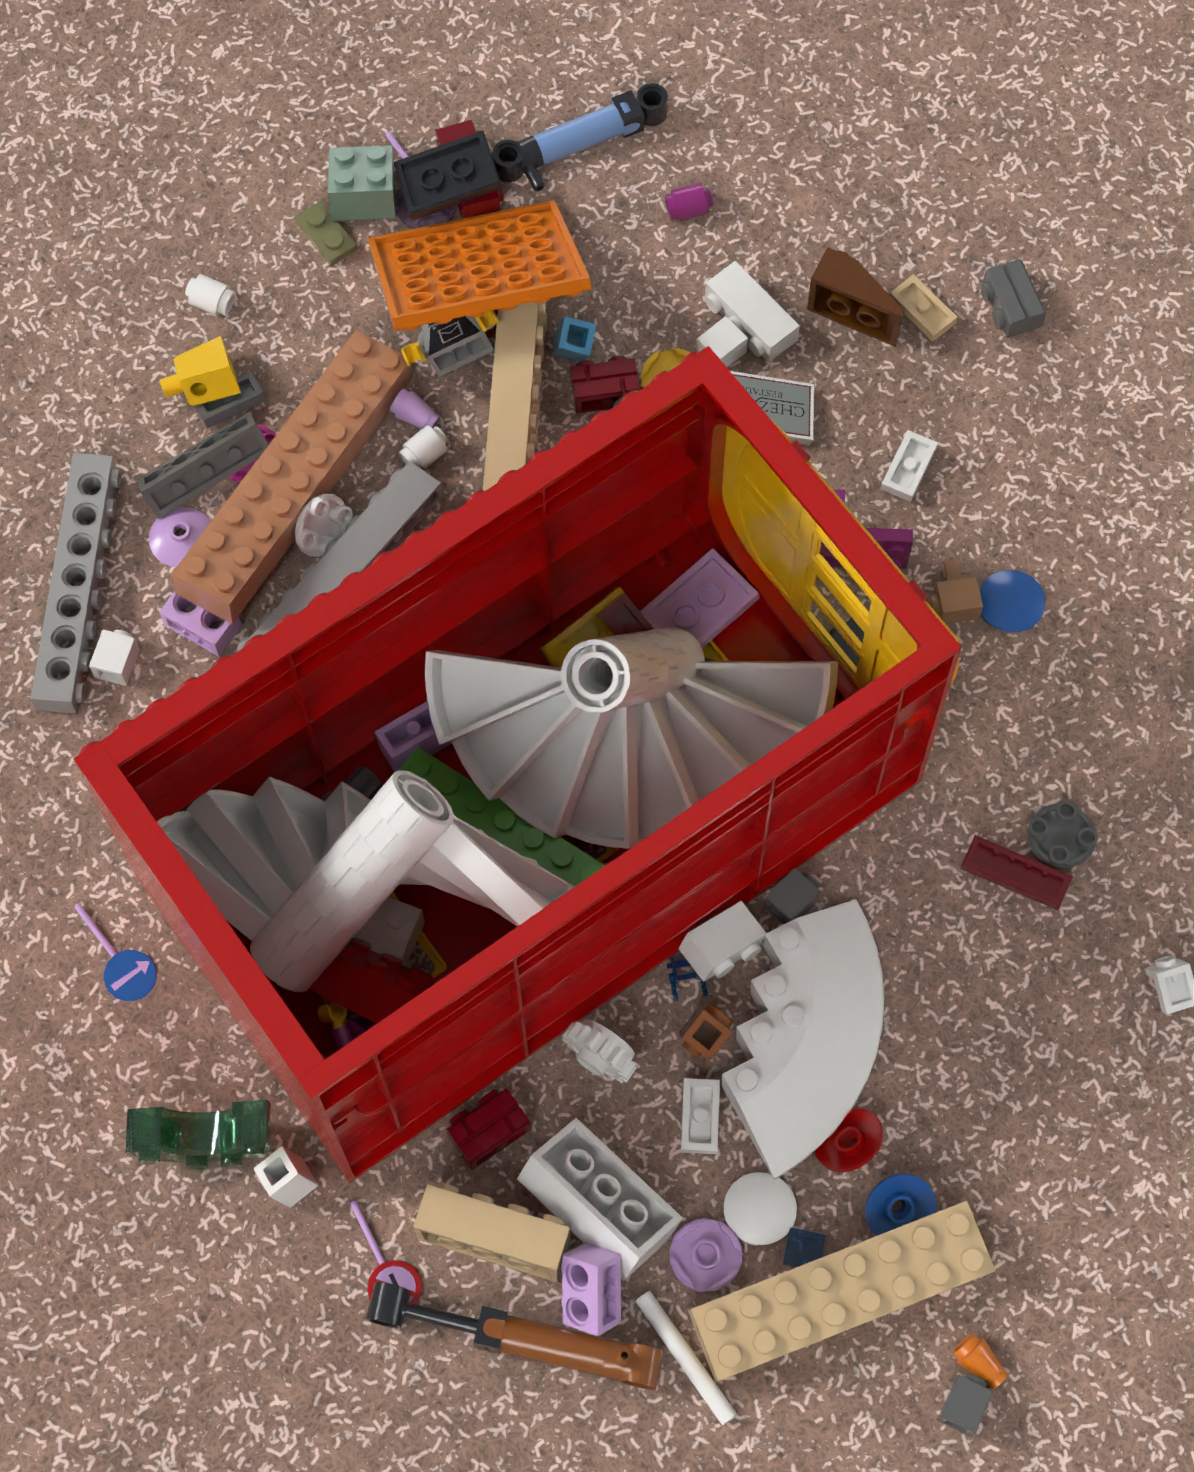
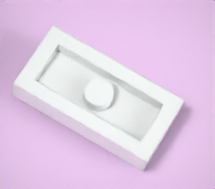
(909, 466)
(700, 1116)

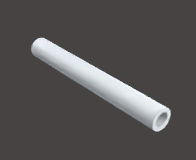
(686, 1358)

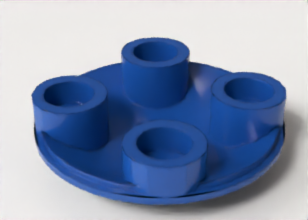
(1012, 601)

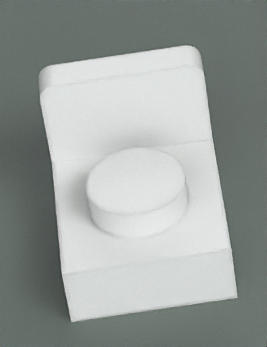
(1173, 983)

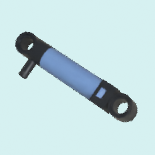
(623, 117)

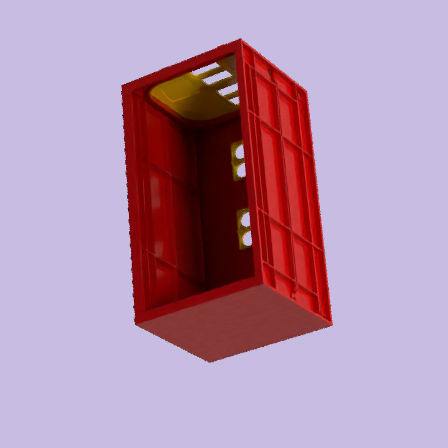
(604, 509)

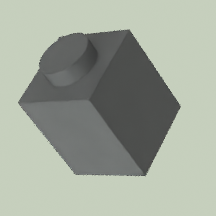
(793, 896)
(965, 1404)

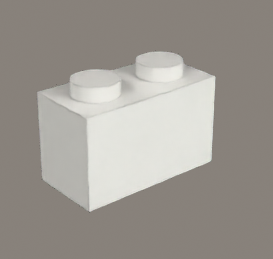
(723, 941)

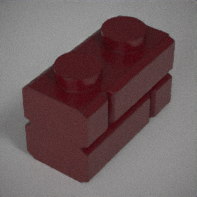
(603, 383)
(488, 1127)

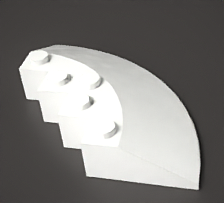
(812, 1036)

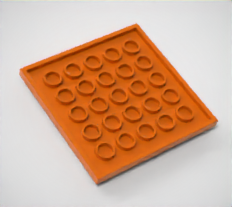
(477, 265)

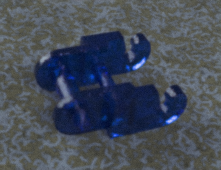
(674, 978)

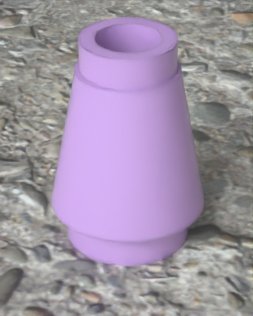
(413, 410)

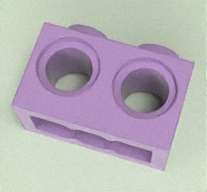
(196, 625)
(591, 1289)

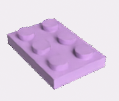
(702, 599)

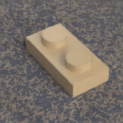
(923, 308)

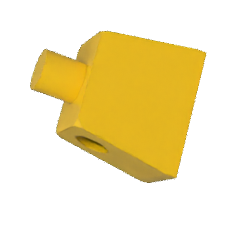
(202, 374)

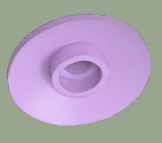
(162, 538)

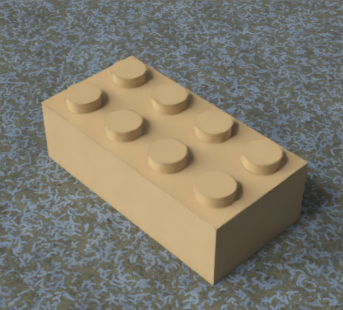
(492, 1231)

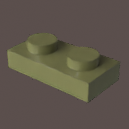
(325, 234)

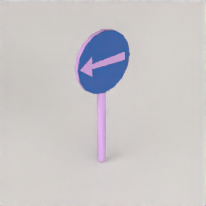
(128, 973)

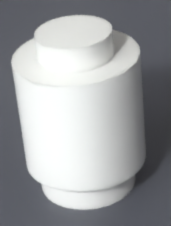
(210, 295)
(424, 447)

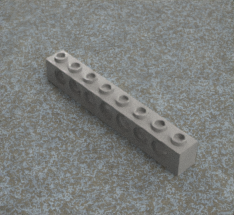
(85, 474)

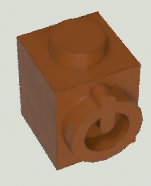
(706, 1031)

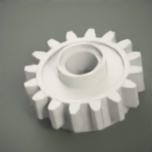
(600, 1050)

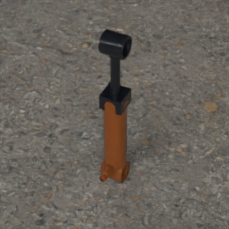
(499, 1332)

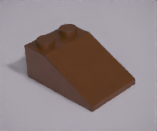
(852, 297)

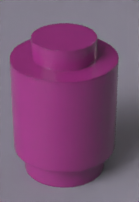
(688, 202)

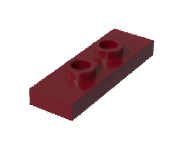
(1016, 872)

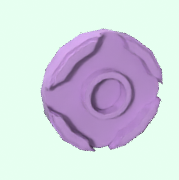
(699, 1264)

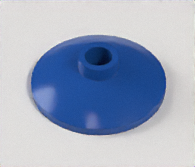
(916, 1198)

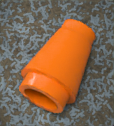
(979, 1360)

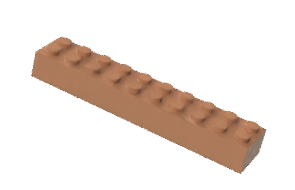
(298, 465)

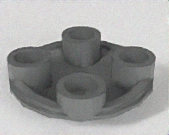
(1062, 835)

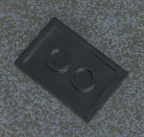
(447, 175)

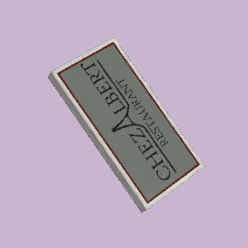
(785, 402)

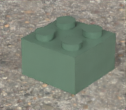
(361, 183)

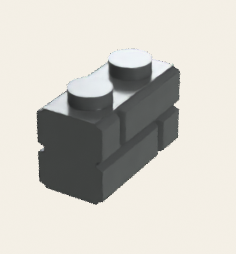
(1012, 298)

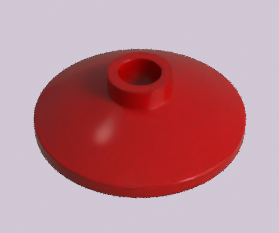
(852, 1143)

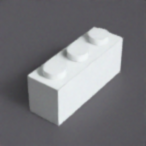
(752, 310)

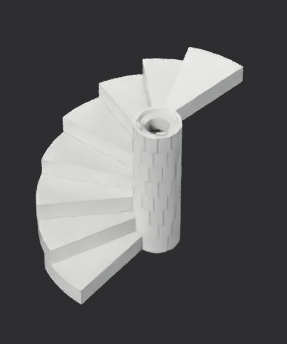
(619, 731)
(314, 871)

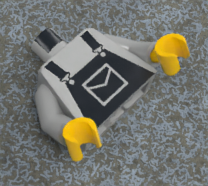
(452, 343)

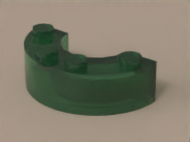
(200, 1137)

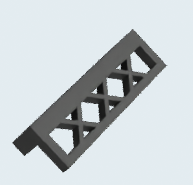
(203, 465)

